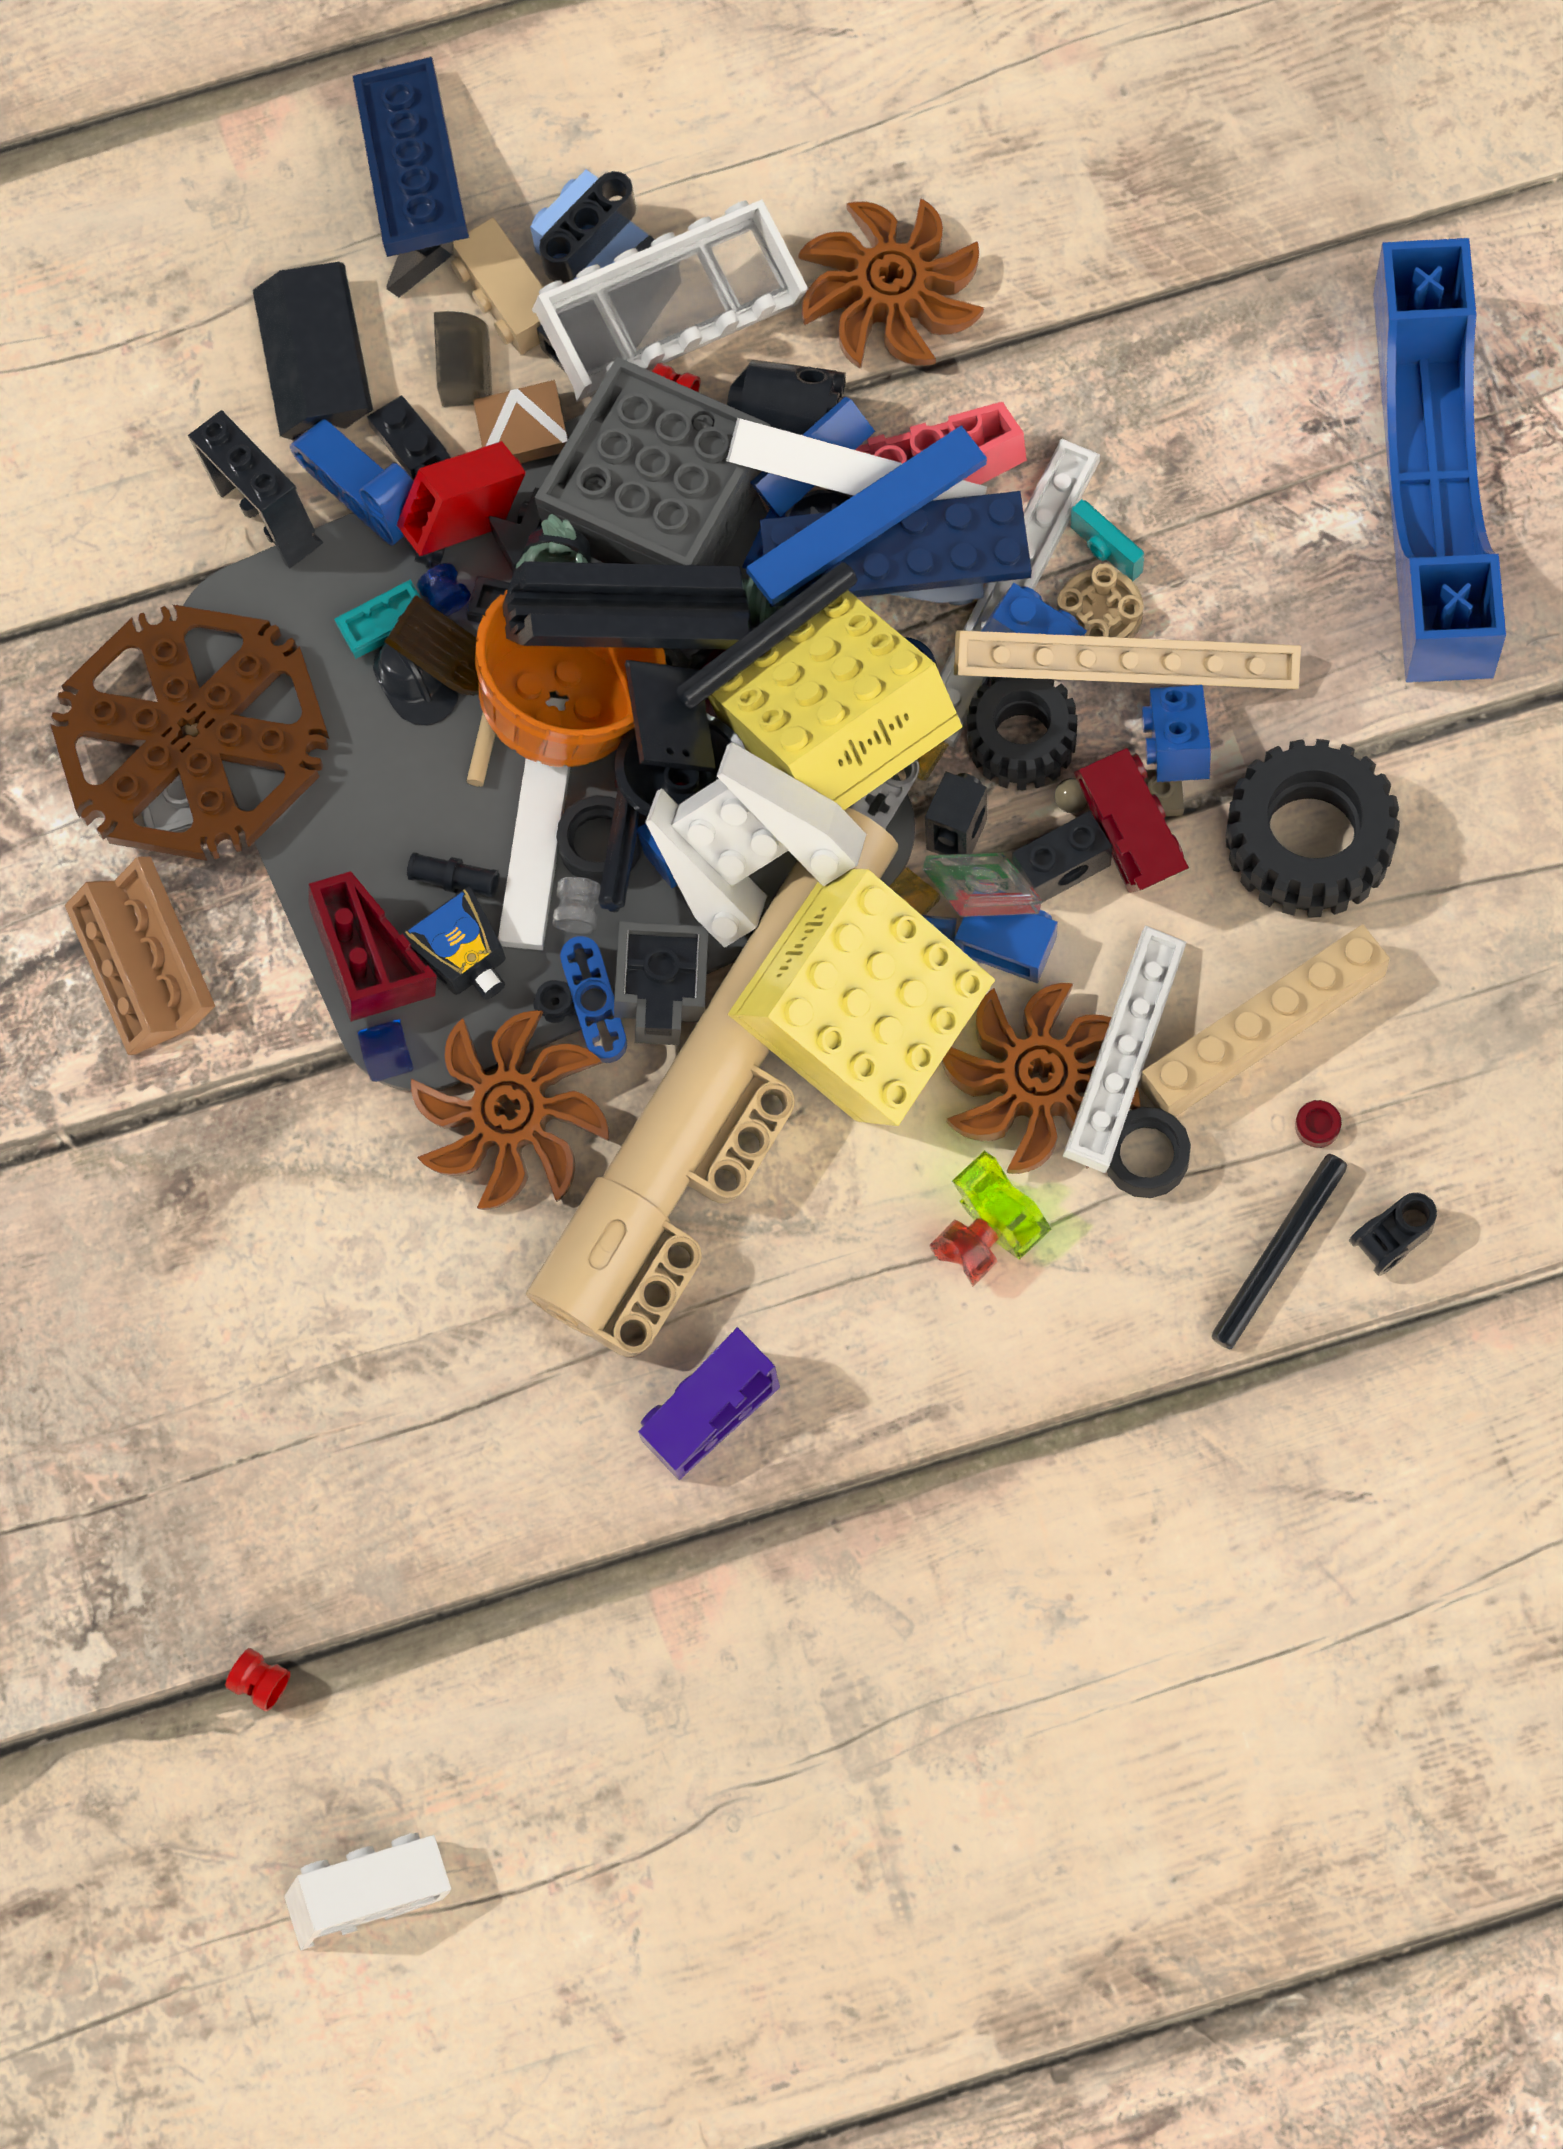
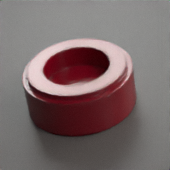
(1318, 1123)

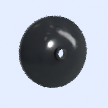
(642, 781)

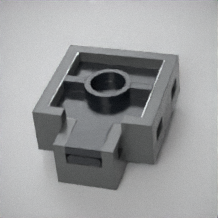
(660, 978)

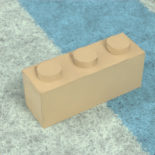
(500, 283)

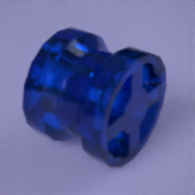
(443, 589)

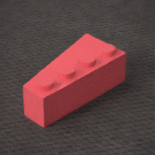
(989, 427)

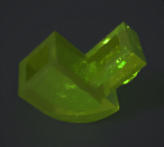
(1008, 1211)

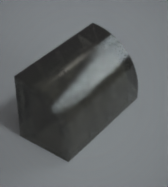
(462, 358)

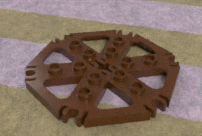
(196, 759)

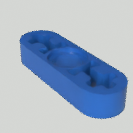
(573, 973)

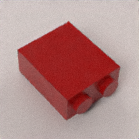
(458, 495)

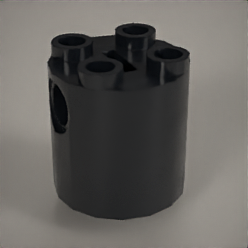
(786, 394)

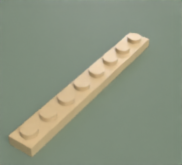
(1126, 660)

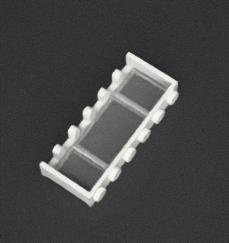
(670, 295)

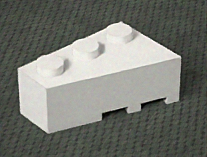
(366, 1888)

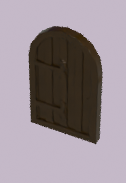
(436, 646)

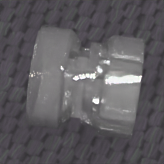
(577, 905)

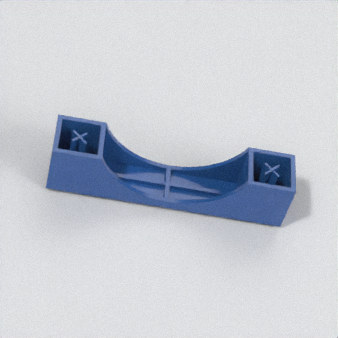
(1441, 545)

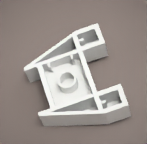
(739, 828)

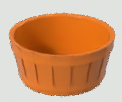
(519, 681)

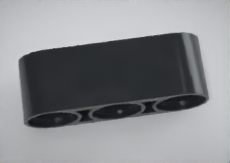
(589, 209)

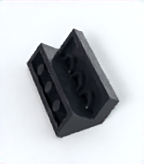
(312, 348)

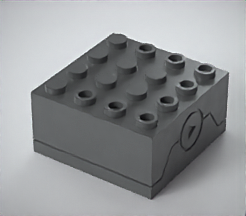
(651, 473)

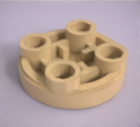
(1103, 602)

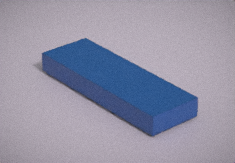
(840, 426)

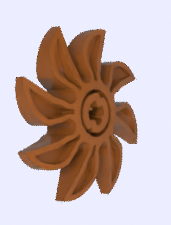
(866, 277)
(1014, 1075)
(523, 1090)

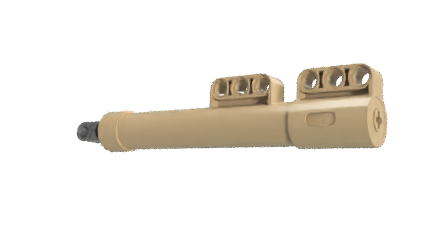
(685, 1136)

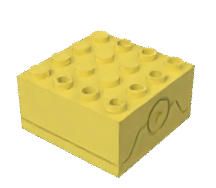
(839, 703)
(862, 997)

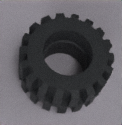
(1027, 761)

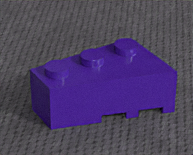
(709, 1404)

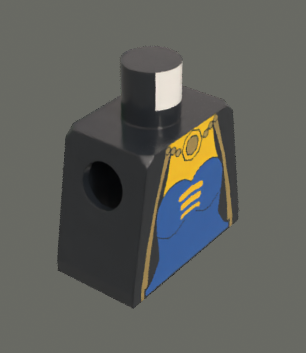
(460, 946)

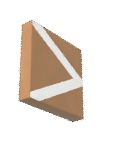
(525, 420)

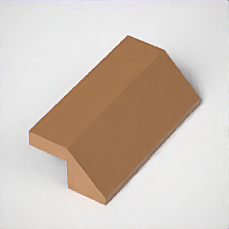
(140, 956)

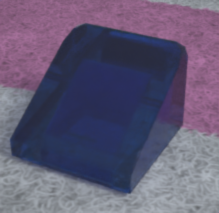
(385, 1050)

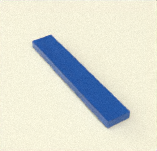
(866, 515)

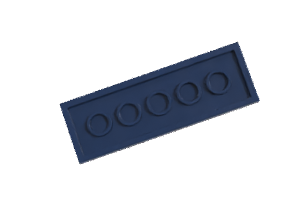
(410, 157)
(932, 548)

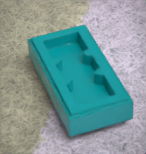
(1106, 540)
(372, 621)

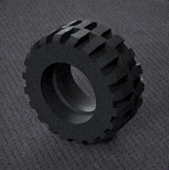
(1320, 775)

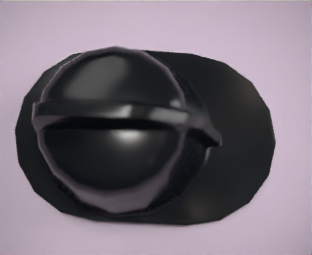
(412, 690)

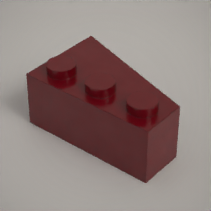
(1131, 820)
(365, 951)

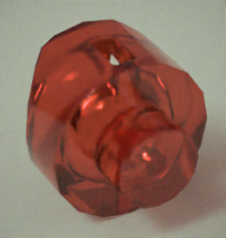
(967, 1247)

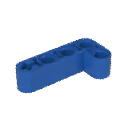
(355, 478)

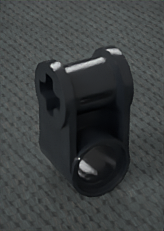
(1389, 1238)

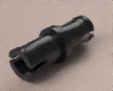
(453, 874)

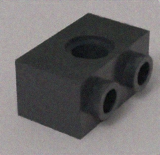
(956, 815)
(1064, 856)

